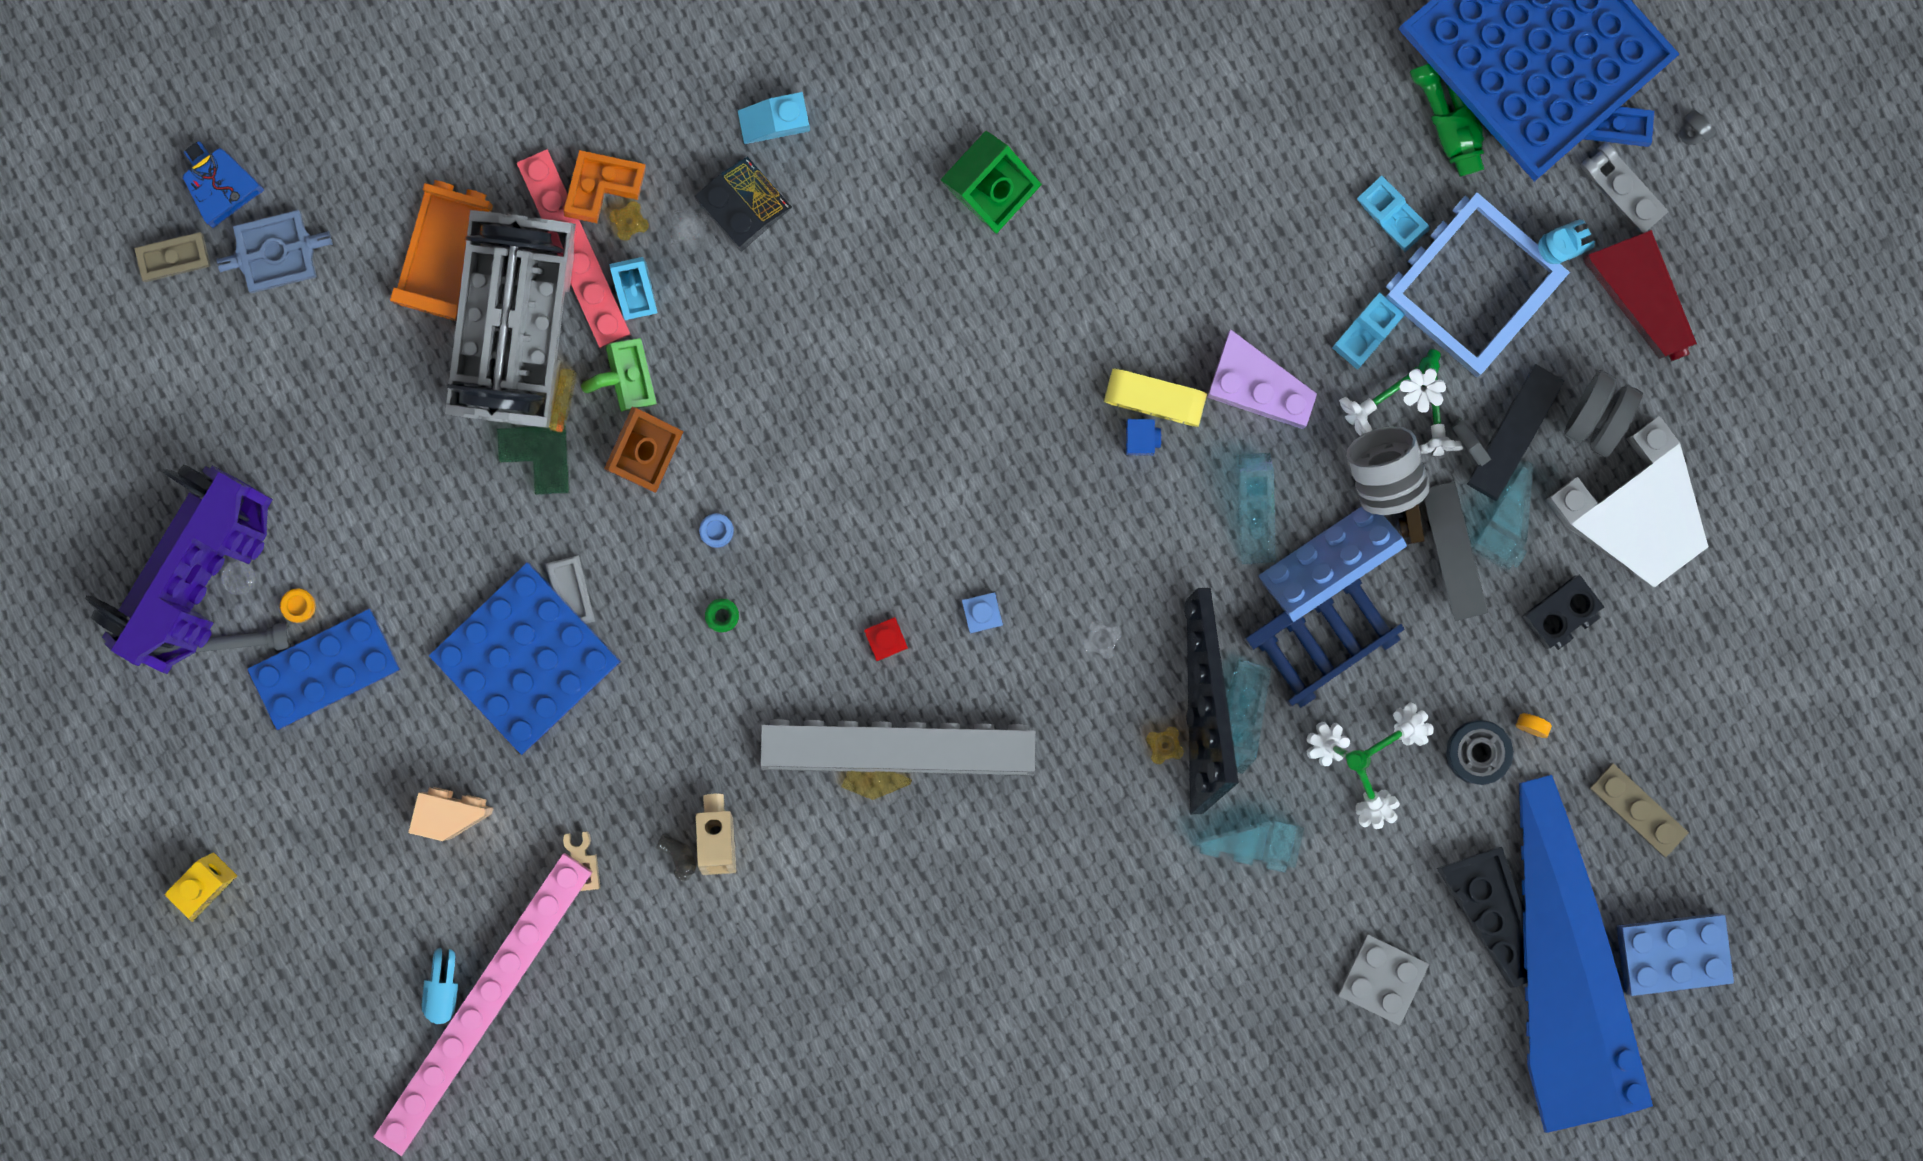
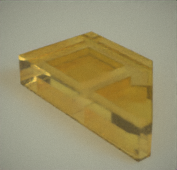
(563, 399)
(874, 784)

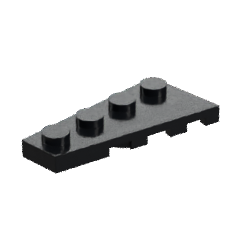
(1492, 906)

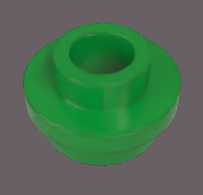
(710, 615)

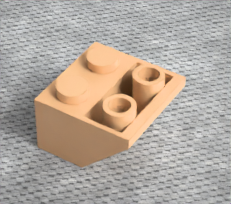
(444, 817)

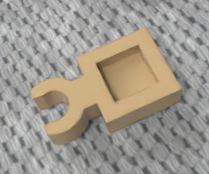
(589, 861)

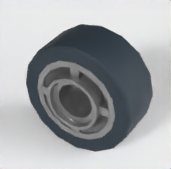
(1498, 746)

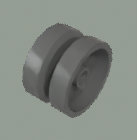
(1606, 415)

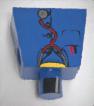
(218, 183)

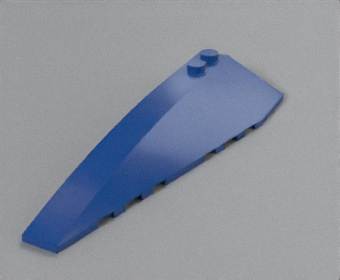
(1579, 1024)

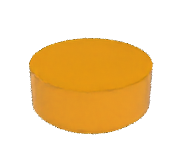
(297, 605)
(1533, 725)

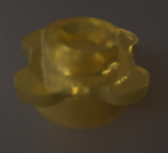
(626, 230)
(1169, 736)

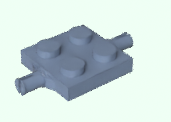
(274, 251)

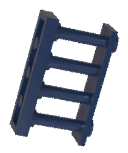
(1266, 640)

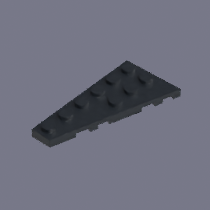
(1210, 734)

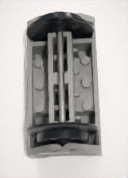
(492, 286)

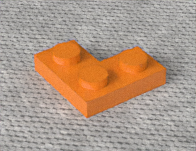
(599, 175)

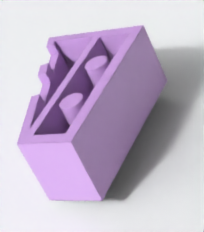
(1259, 385)

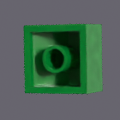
(991, 181)

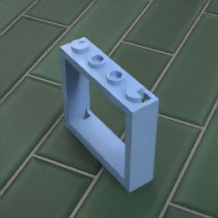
(1422, 257)

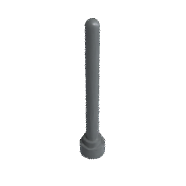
(274, 637)

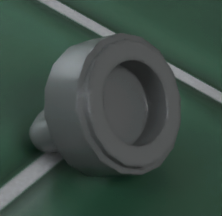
(1700, 125)

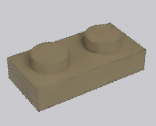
(172, 257)

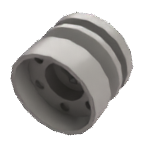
(1388, 470)

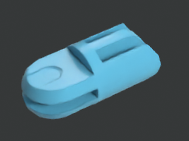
(1564, 243)
(440, 996)

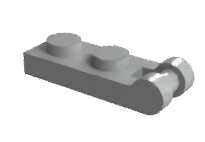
(1624, 189)

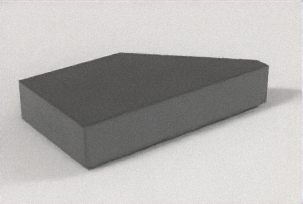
(1470, 441)

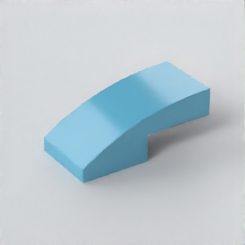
(1393, 213)
(1368, 331)

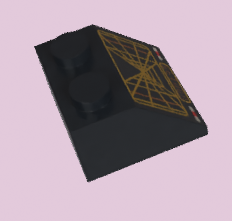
(742, 203)

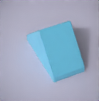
(633, 288)

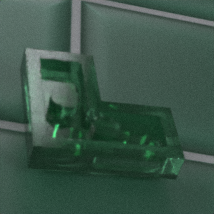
(545, 449)

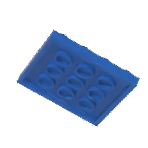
(525, 658)

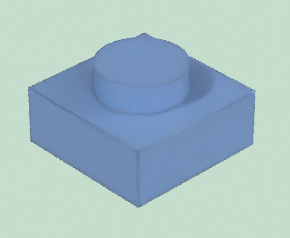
(982, 612)

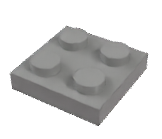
(1383, 979)

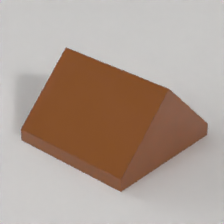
(643, 449)

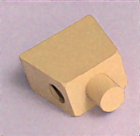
(716, 851)

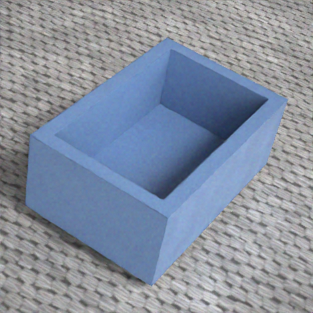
(1675, 954)

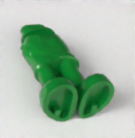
(1457, 131)

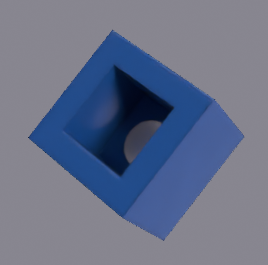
(1142, 437)

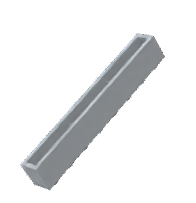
(898, 749)

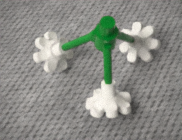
(1423, 388)
(1330, 744)

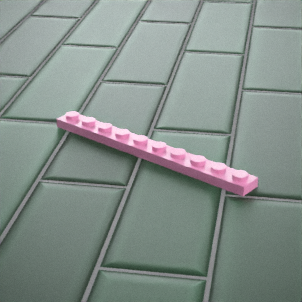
(483, 1004)

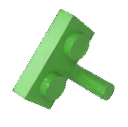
(627, 373)

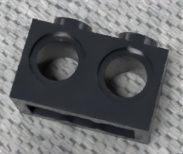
(1558, 605)

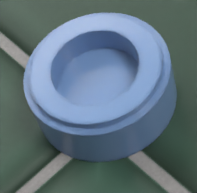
(716, 530)

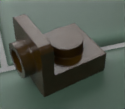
(1411, 526)

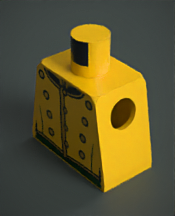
(200, 886)

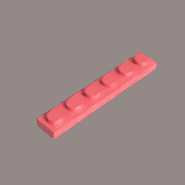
(587, 276)

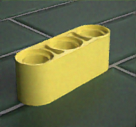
(1155, 397)

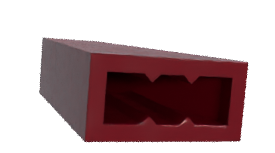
(1644, 291)

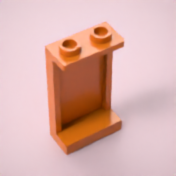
(437, 251)

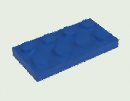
(323, 669)

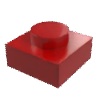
(886, 639)

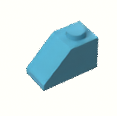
(774, 118)

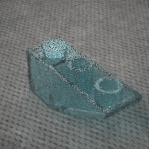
(1264, 841)

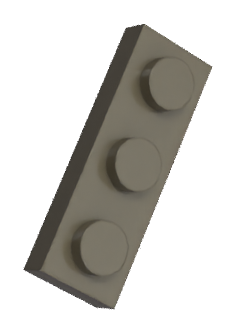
(1638, 810)

